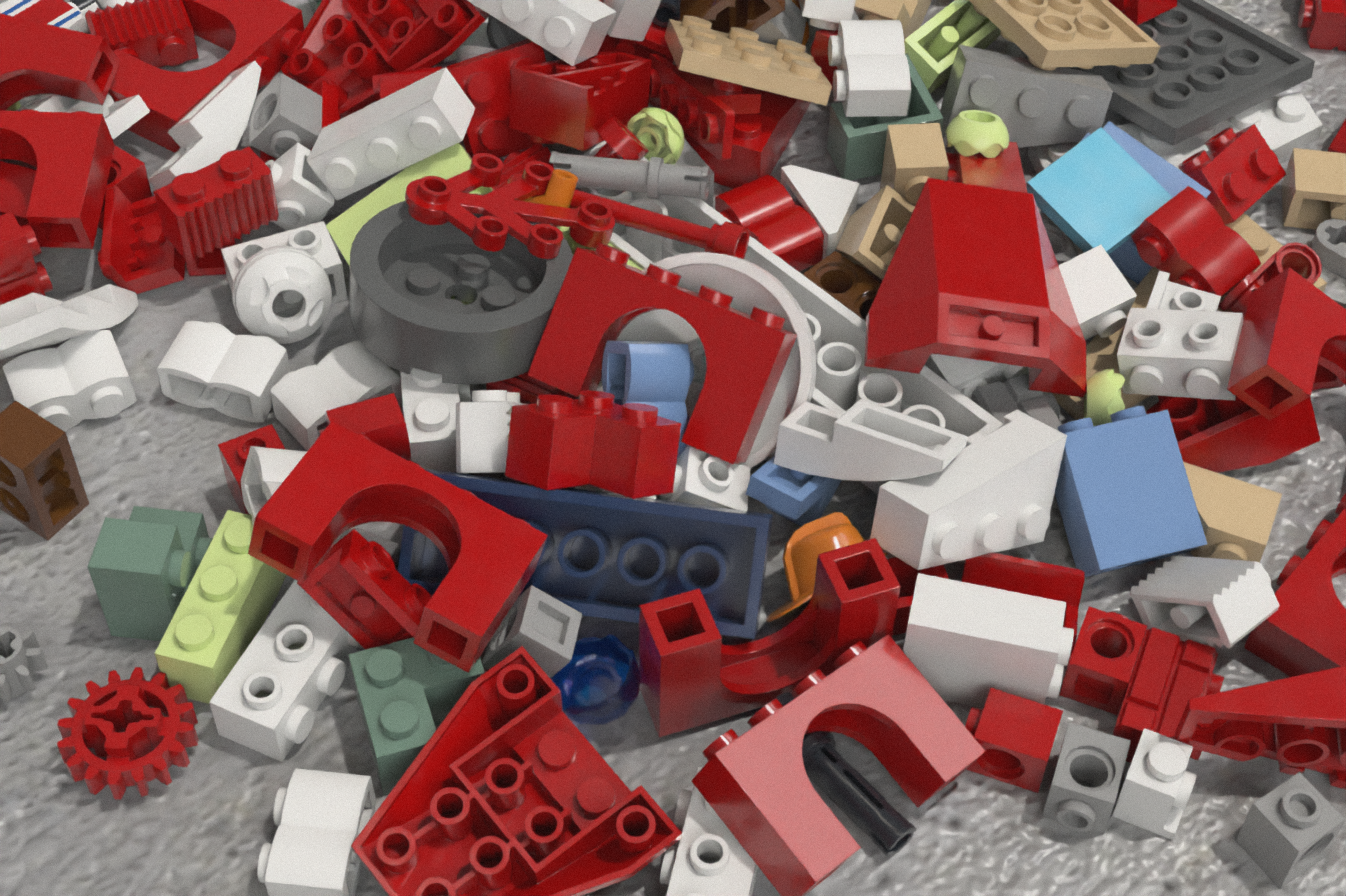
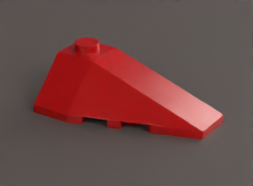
(1285, 720)

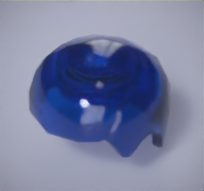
(599, 681)

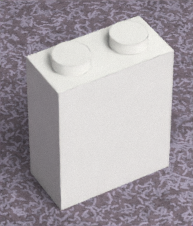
(985, 639)

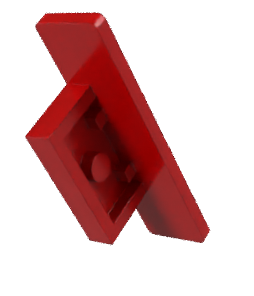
(701, 104)

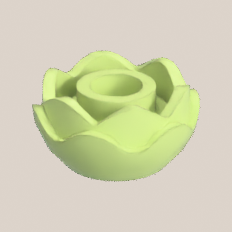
(977, 132)
(659, 133)
(1103, 396)

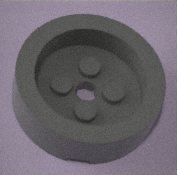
(405, 307)

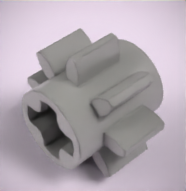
(18, 661)

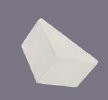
(825, 198)

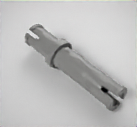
(636, 176)

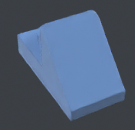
(791, 492)

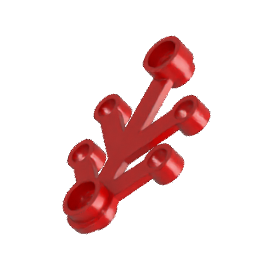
(504, 209)

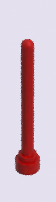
(724, 239)

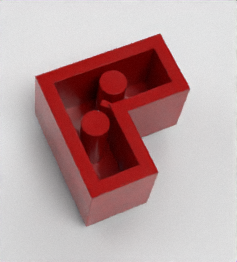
(593, 443)

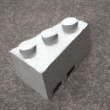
(1032, 102)

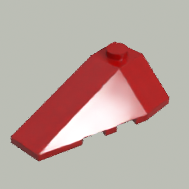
(756, 140)
(1233, 434)

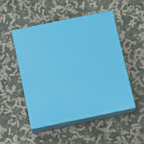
(1097, 193)

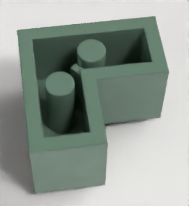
(860, 142)
(146, 568)
(403, 699)

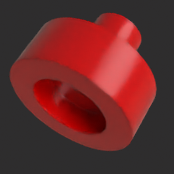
(620, 141)

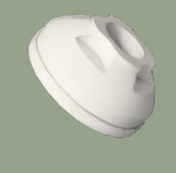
(269, 274)

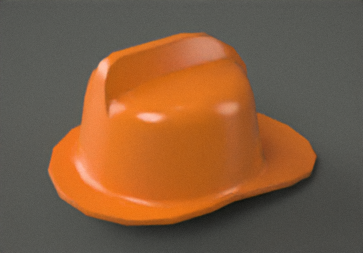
(802, 553)

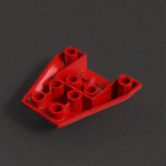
(367, 38)
(979, 286)
(511, 802)

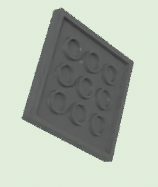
(1202, 73)

